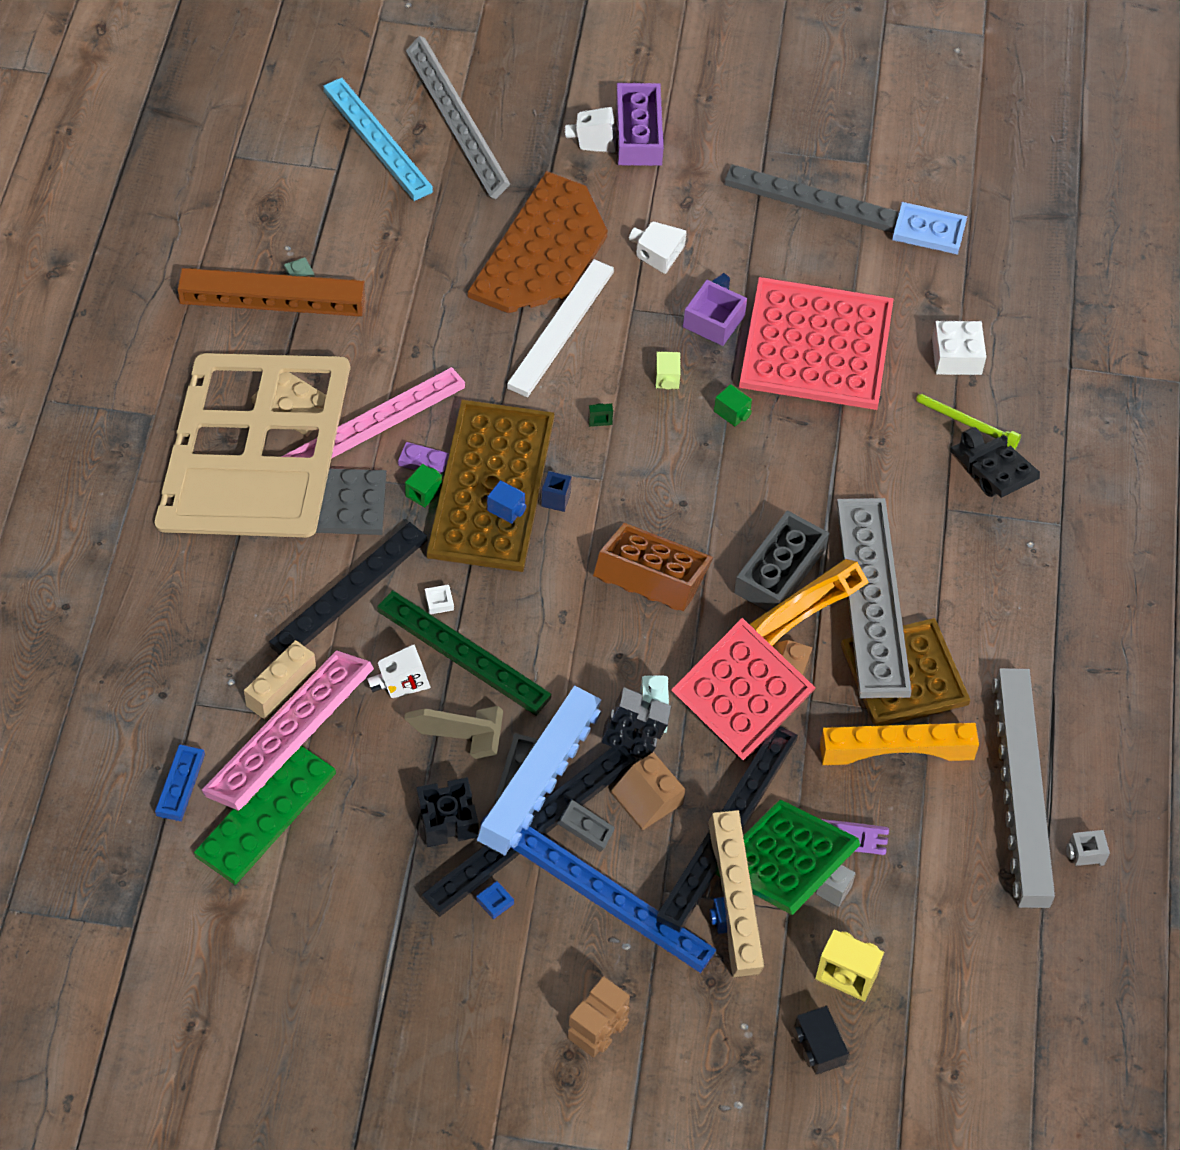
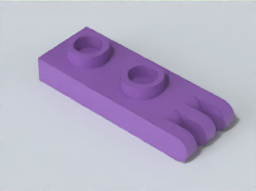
(867, 835)

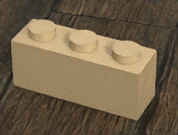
(280, 680)

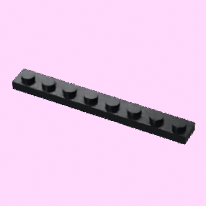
(350, 588)

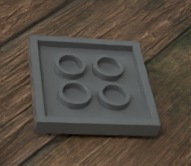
(353, 502)

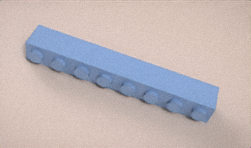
(539, 771)

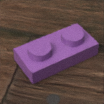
(415, 455)

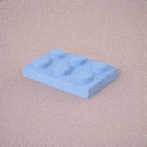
(929, 228)

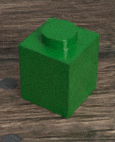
(733, 405)
(423, 485)

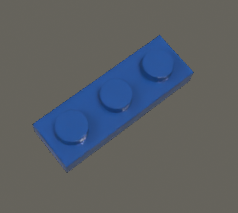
(180, 783)

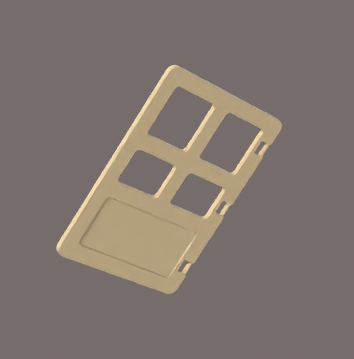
(250, 490)

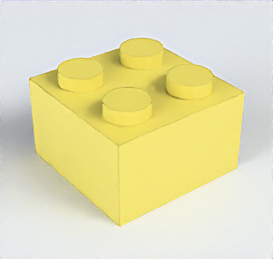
(849, 964)

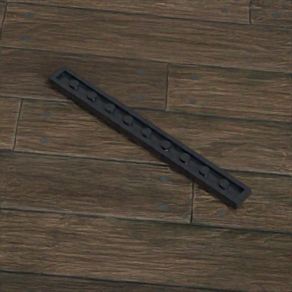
(745, 799)
(489, 861)

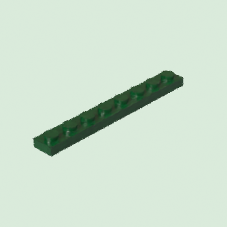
(464, 652)

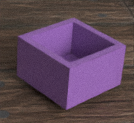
(714, 312)

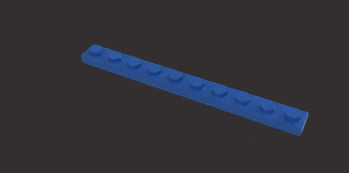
(612, 898)

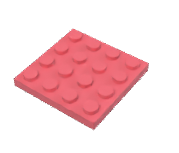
(743, 689)

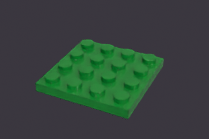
(793, 855)

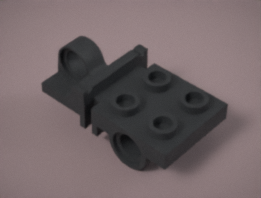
(997, 466)

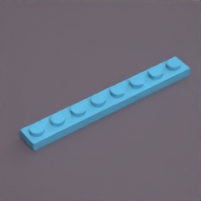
(378, 139)

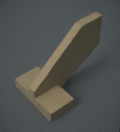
(482, 730)

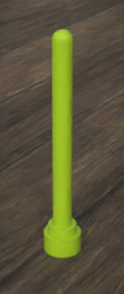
(1013, 437)

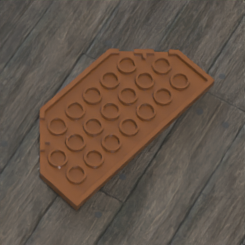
(543, 248)

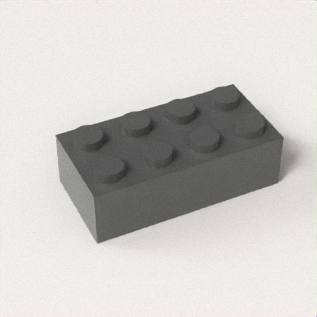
(781, 562)

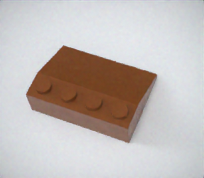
(652, 566)

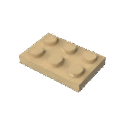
(297, 397)

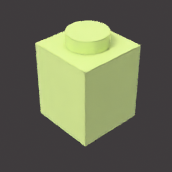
(668, 370)

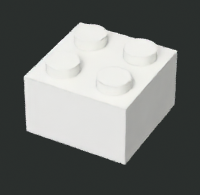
(959, 347)

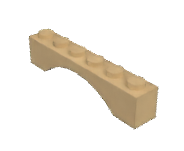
(740, 911)

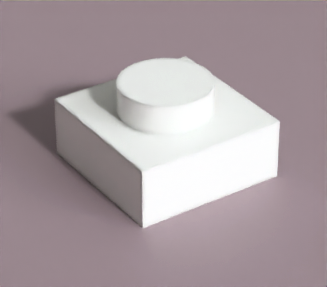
(439, 599)

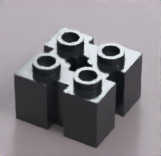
(635, 723)
(447, 812)

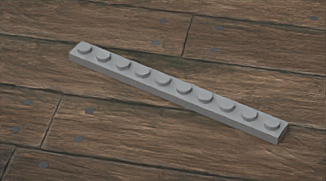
(458, 118)

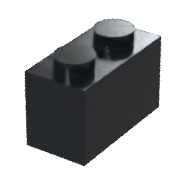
(820, 1040)

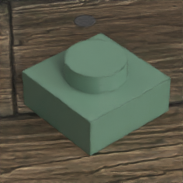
(299, 268)

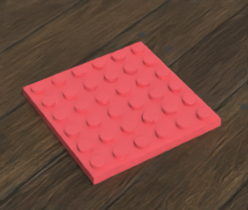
(817, 343)

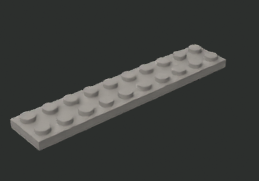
(875, 606)

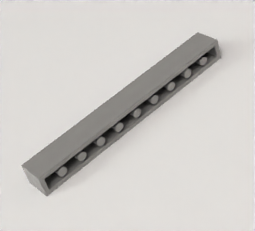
(1023, 789)

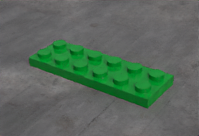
(253, 829)

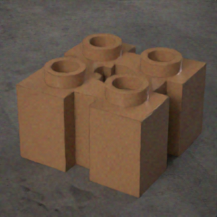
(599, 1017)

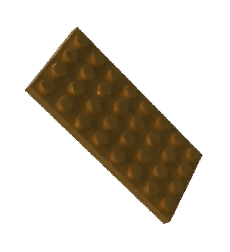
(489, 447)

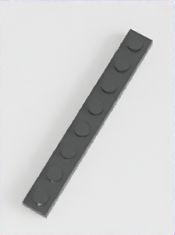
(811, 198)

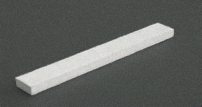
(560, 328)

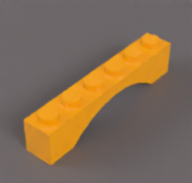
(828, 588)
(852, 744)

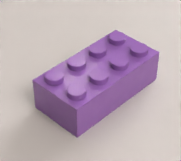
(639, 124)

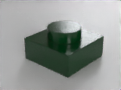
(600, 414)

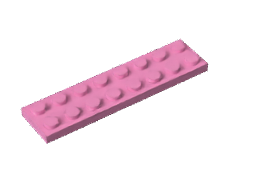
(287, 730)

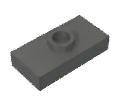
(586, 825)

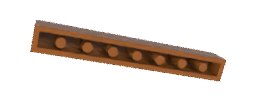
(271, 292)

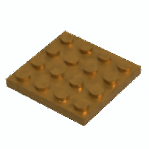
(932, 674)

